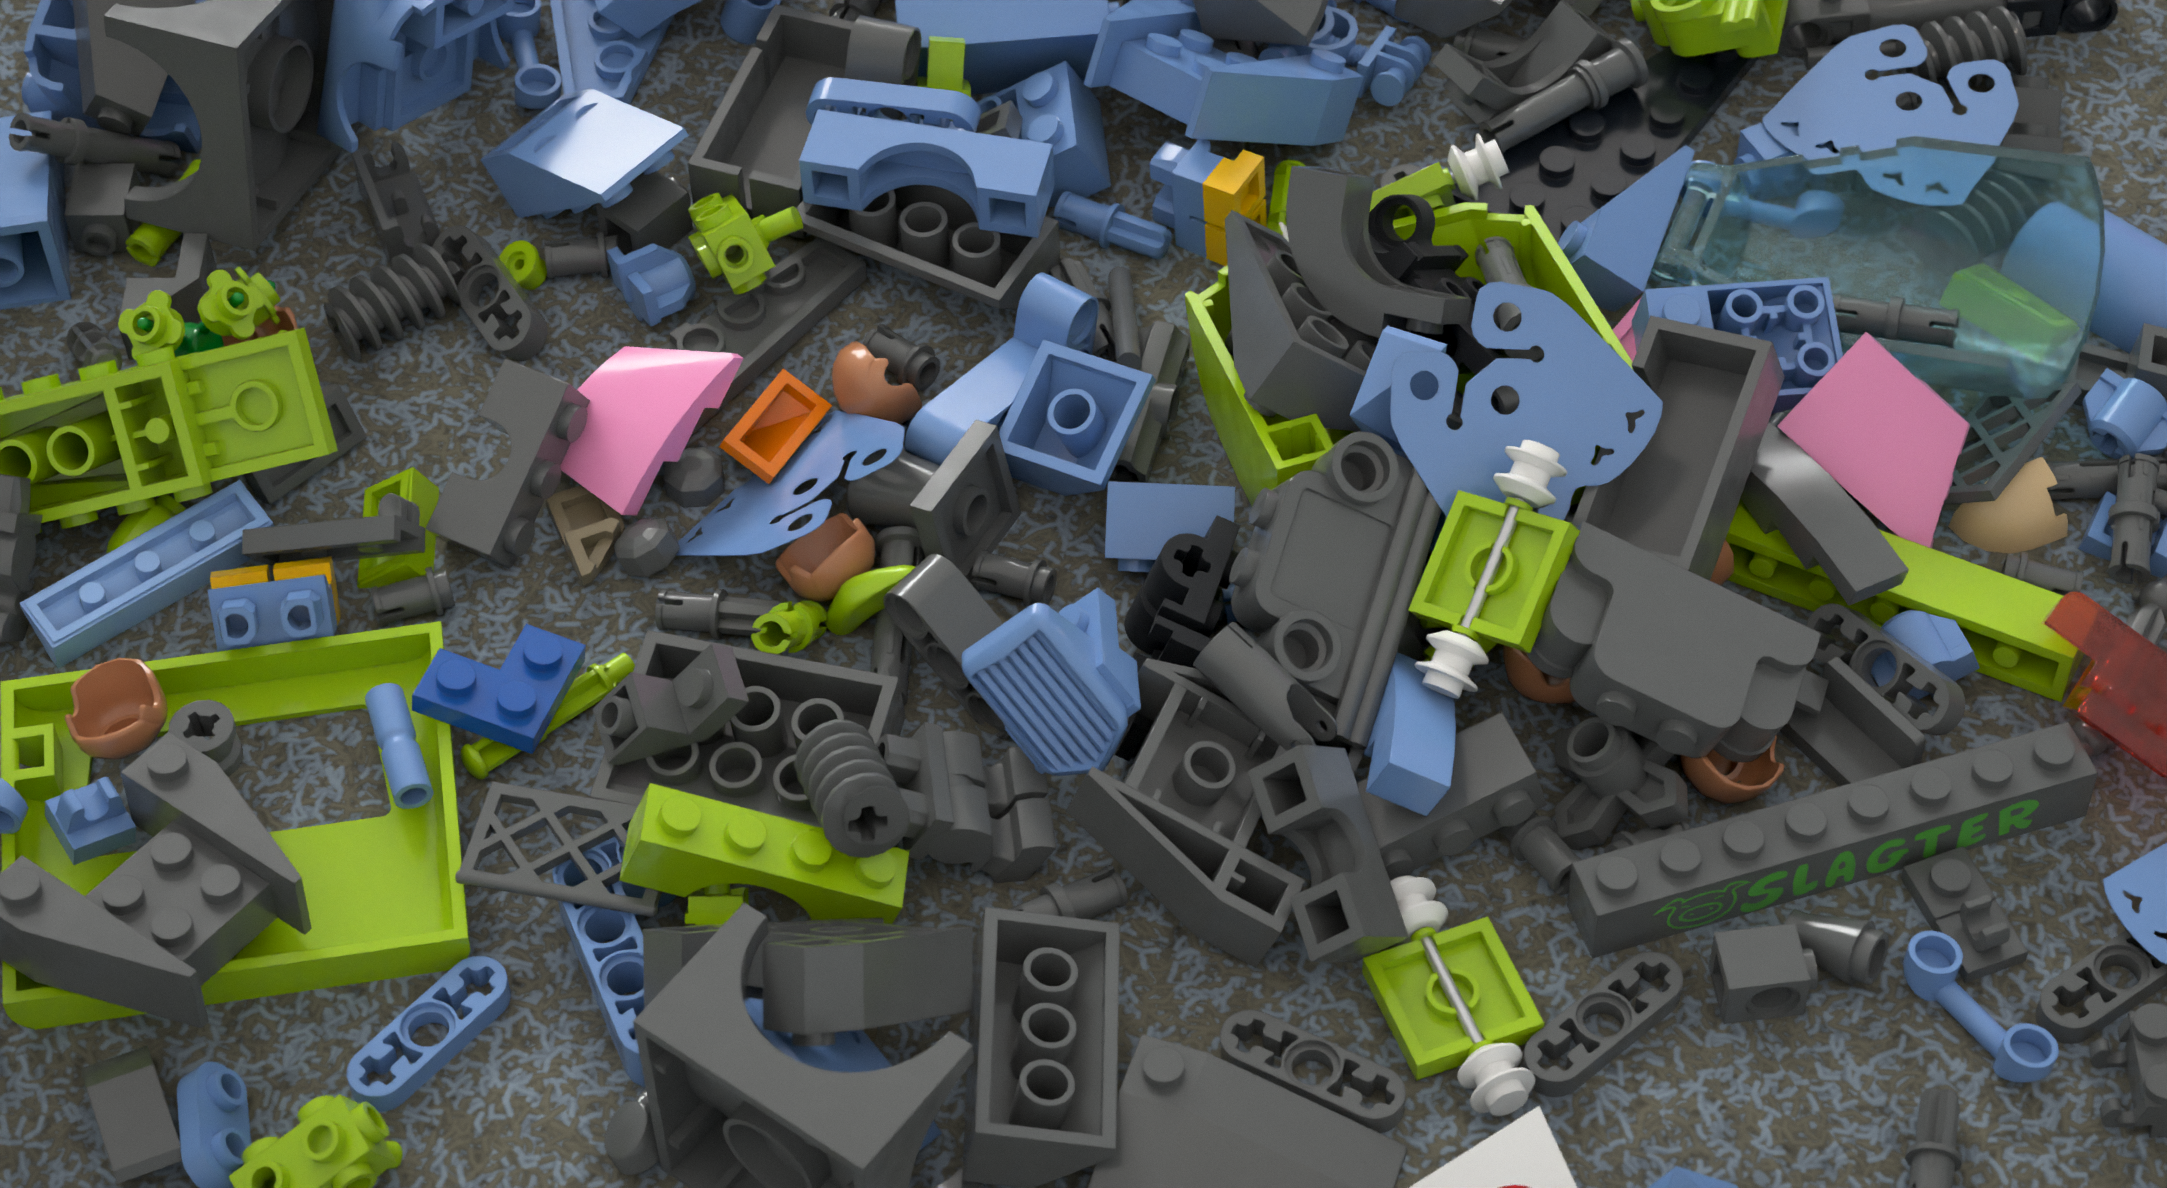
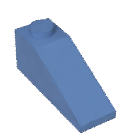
(1621, 239)

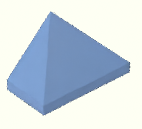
(1372, 403)

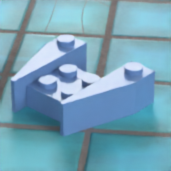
(1167, 62)

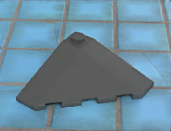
(1285, 343)
(1215, 1125)

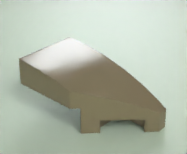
(585, 529)

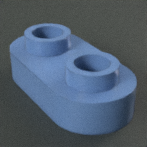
(212, 1124)

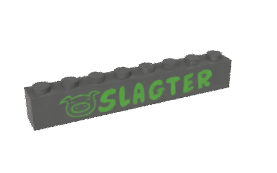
(1829, 839)

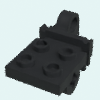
(1430, 268)
(1179, 607)

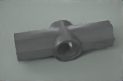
(1163, 355)

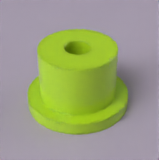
(524, 264)

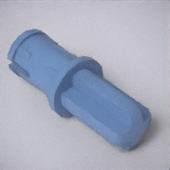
(1111, 225)

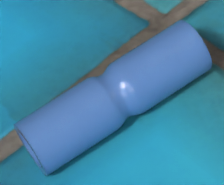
(400, 751)

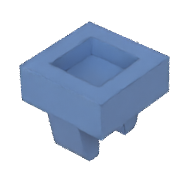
(90, 821)

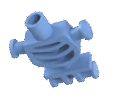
(1386, 66)

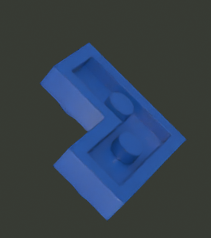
(505, 703)

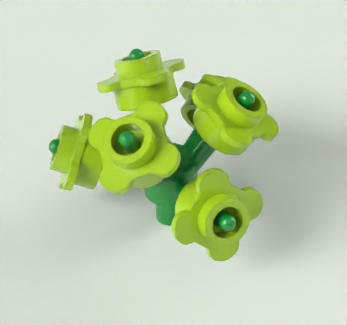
(224, 309)

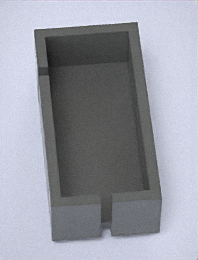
(762, 120)
(1696, 465)

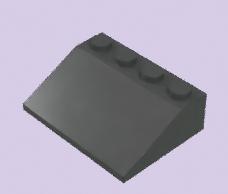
(756, 750)

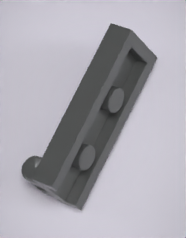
(388, 534)

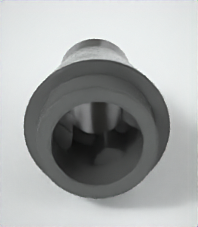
(1842, 945)

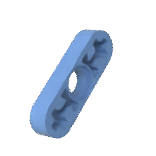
(935, 104)
(430, 1007)

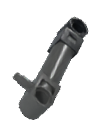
(1832, 21)

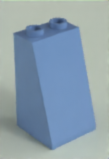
(1009, 37)
(31, 224)

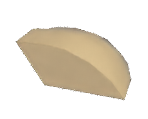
(2018, 518)

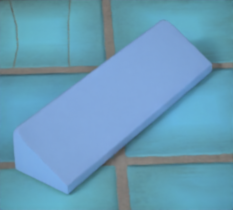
(143, 574)

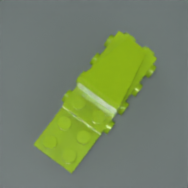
(163, 426)

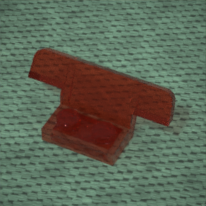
(2124, 683)

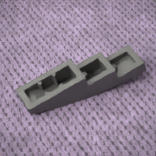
(1819, 519)

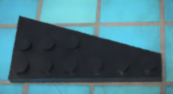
(1600, 153)

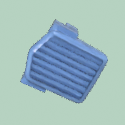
(1059, 683)

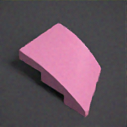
(643, 415)
(1882, 438)

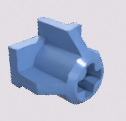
(652, 281)
(2126, 416)
(1932, 638)

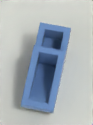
(1411, 741)

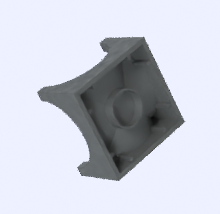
(257, 99)
(752, 1117)

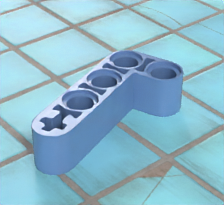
(986, 392)
(615, 965)

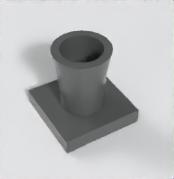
(953, 505)

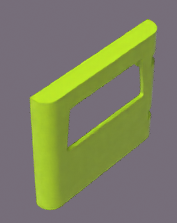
(372, 886)

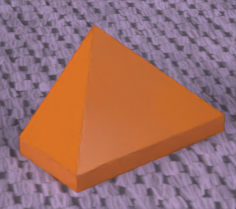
(775, 426)

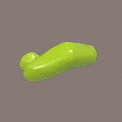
(862, 597)

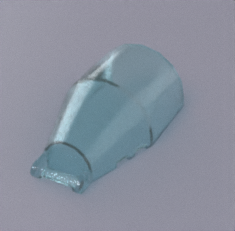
(1928, 221)

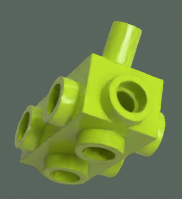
(734, 243)
(330, 1148)

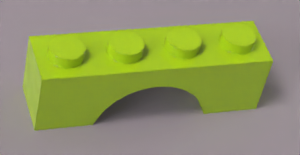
(696, 842)

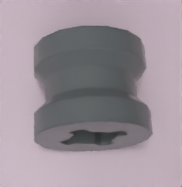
(209, 719)

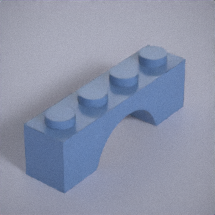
(861, 157)

